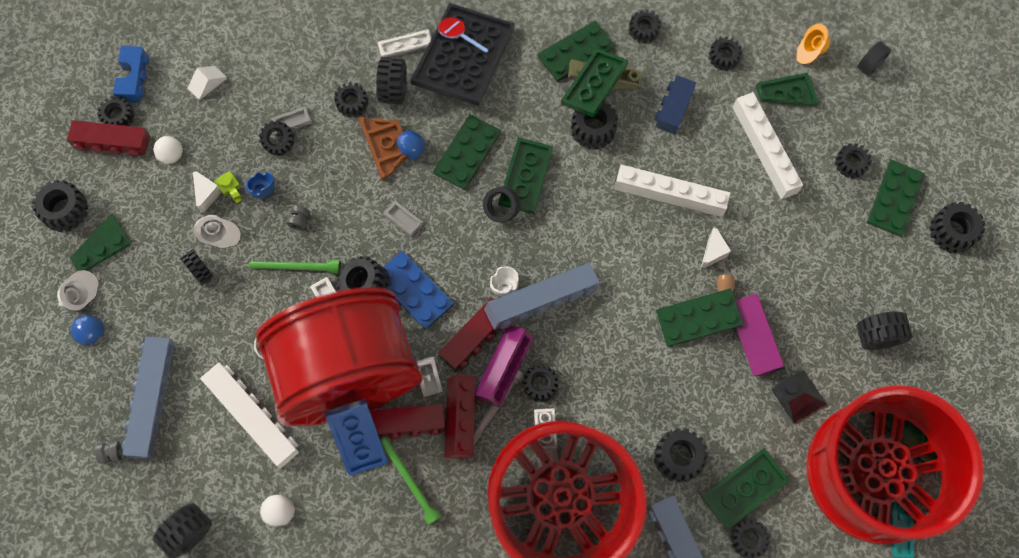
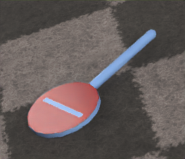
(454, 28)

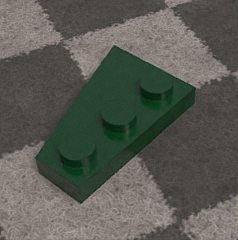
(788, 90)
(101, 245)

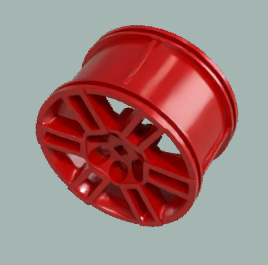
(336, 354)
(948, 436)
(631, 497)

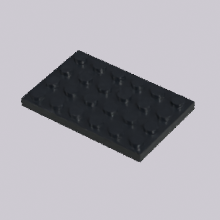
(456, 65)

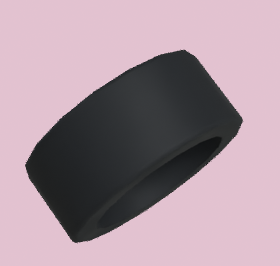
(874, 58)
(488, 209)

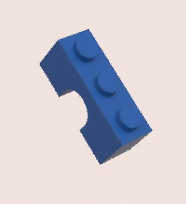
(131, 86)

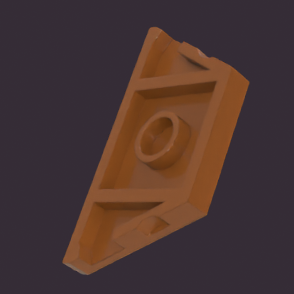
(382, 141)

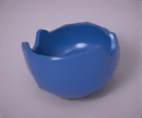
(411, 144)
(266, 180)
(87, 329)

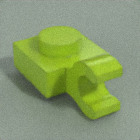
(229, 185)

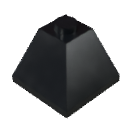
(798, 396)

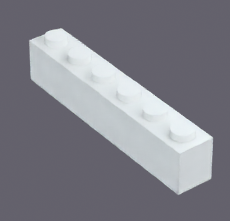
(767, 146)
(672, 191)
(249, 415)

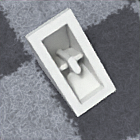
(205, 80)
(205, 191)
(715, 250)
(431, 382)

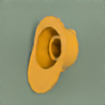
(815, 38)

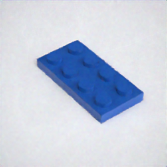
(416, 291)
(356, 437)

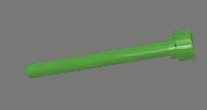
(331, 267)
(431, 514)

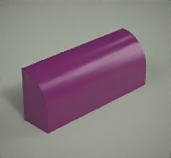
(757, 337)
(503, 366)

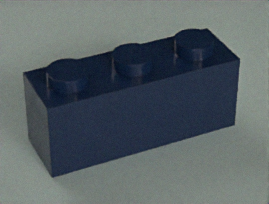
(674, 104)

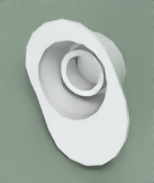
(216, 231)
(78, 290)

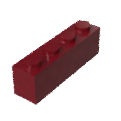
(108, 137)
(468, 341)
(460, 417)
(409, 421)

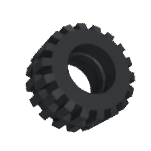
(391, 80)
(595, 137)
(67, 217)
(947, 236)
(359, 270)
(884, 330)
(692, 443)
(182, 530)

